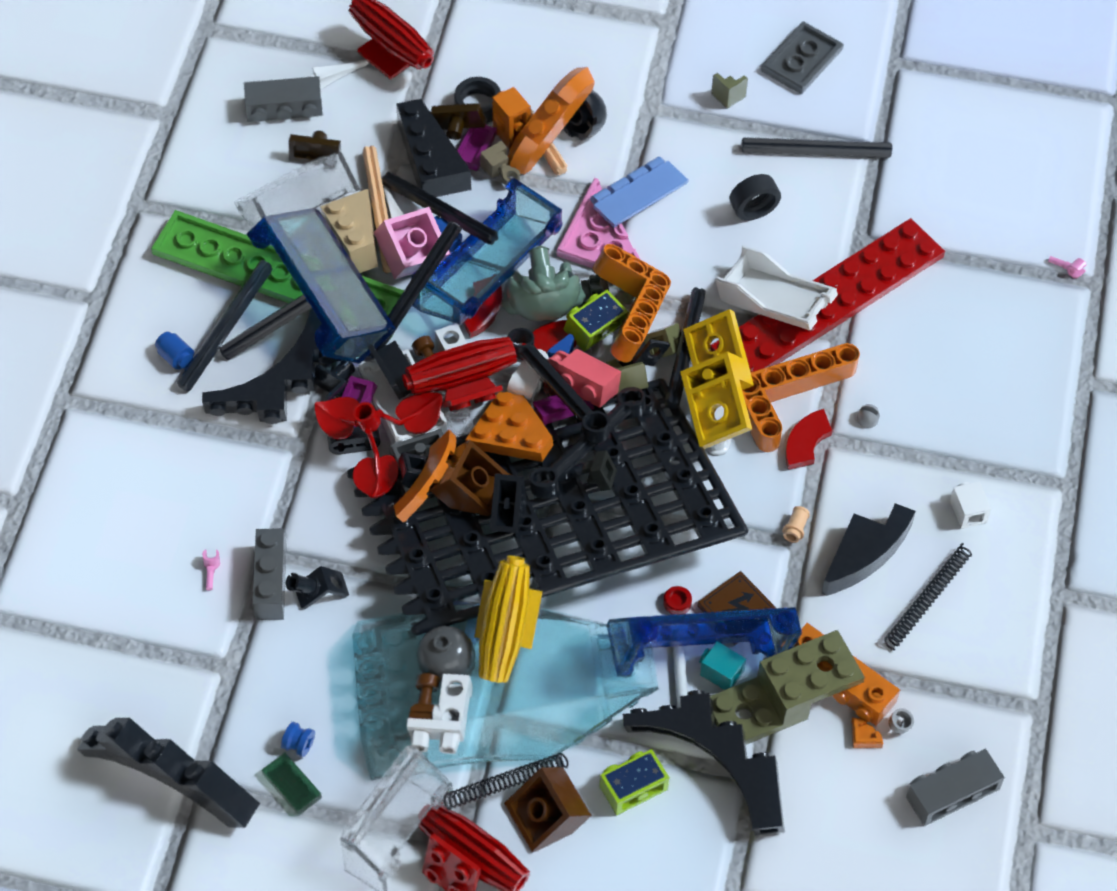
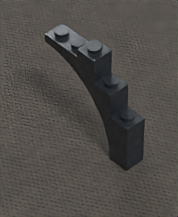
(269, 391)
(727, 745)
(165, 761)

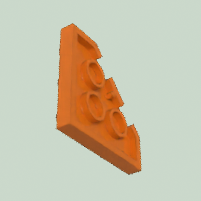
(512, 429)

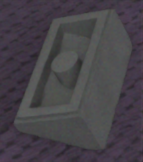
(417, 445)

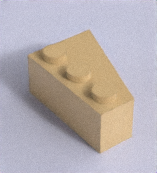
(353, 226)

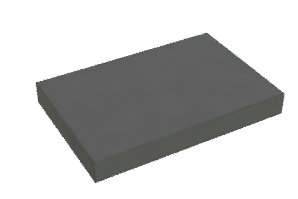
(802, 57)

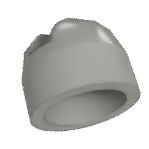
(868, 416)
(905, 725)

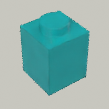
(722, 666)

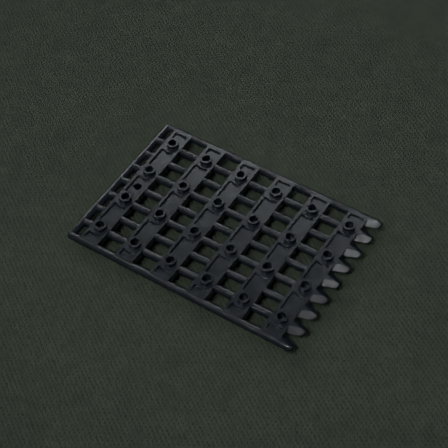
(577, 510)

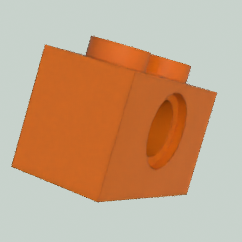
(510, 115)

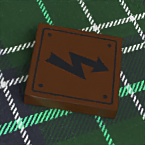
(735, 595)

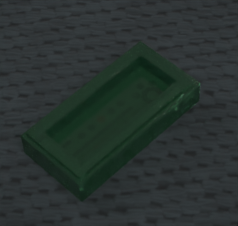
(291, 783)

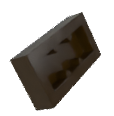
(459, 117)
(309, 148)

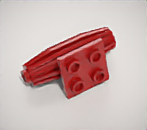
(393, 42)
(462, 372)
(464, 852)

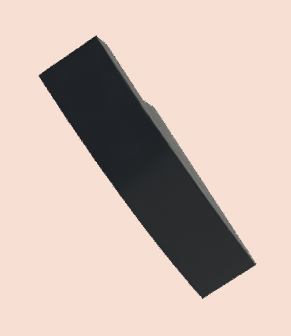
(866, 548)

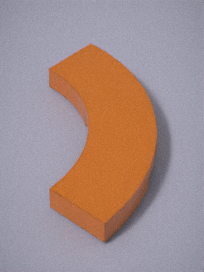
(431, 473)

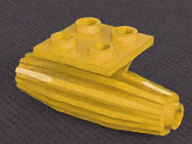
(506, 619)

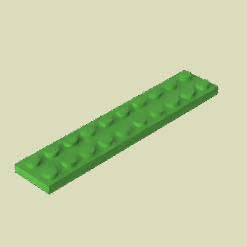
(234, 257)

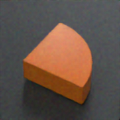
(864, 734)

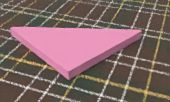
(590, 233)

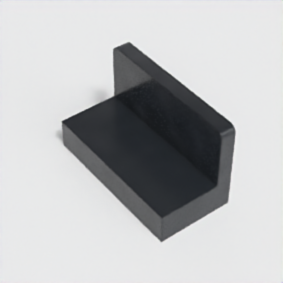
(393, 365)

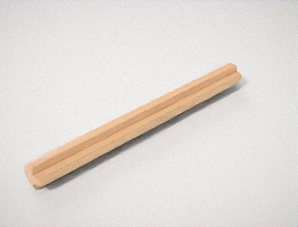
(376, 193)

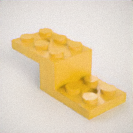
(717, 379)

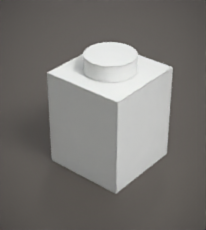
(970, 504)

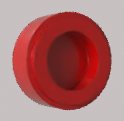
(677, 600)

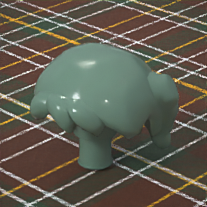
(542, 293)

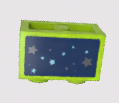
(595, 319)
(633, 781)

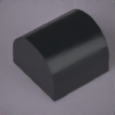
(411, 467)

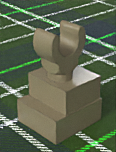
(495, 163)

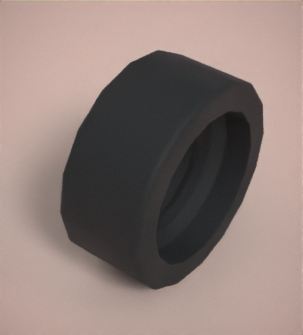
(477, 85)
(751, 187)

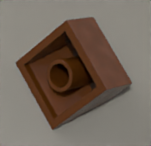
(468, 480)
(547, 808)

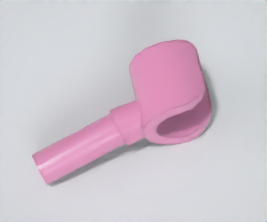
(1074, 269)
(210, 565)

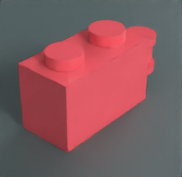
(587, 376)

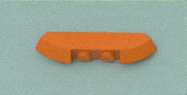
(550, 119)

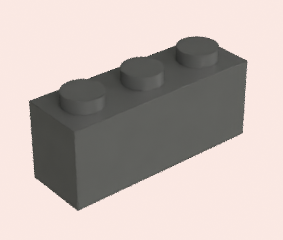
(283, 99)
(269, 574)
(954, 786)

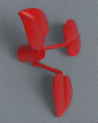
(340, 415)

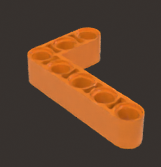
(640, 281)
(787, 385)

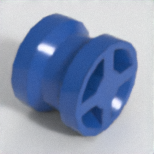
(298, 739)

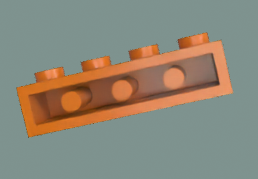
(869, 699)

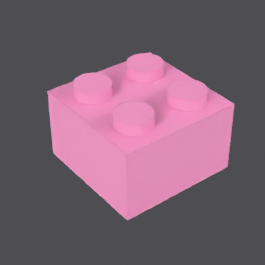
(408, 241)

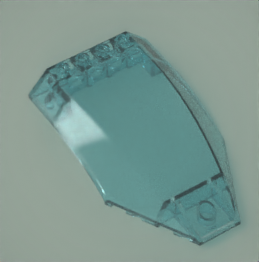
(548, 704)

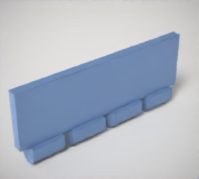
(637, 191)

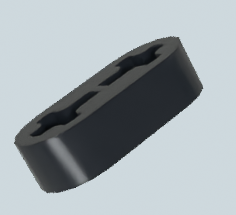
(356, 442)

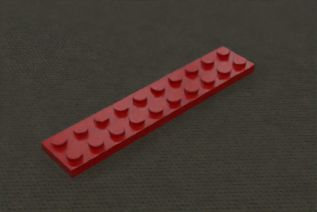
(858, 282)

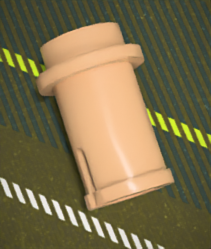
(794, 529)

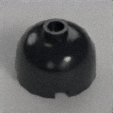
(588, 118)

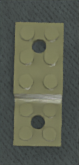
(789, 686)

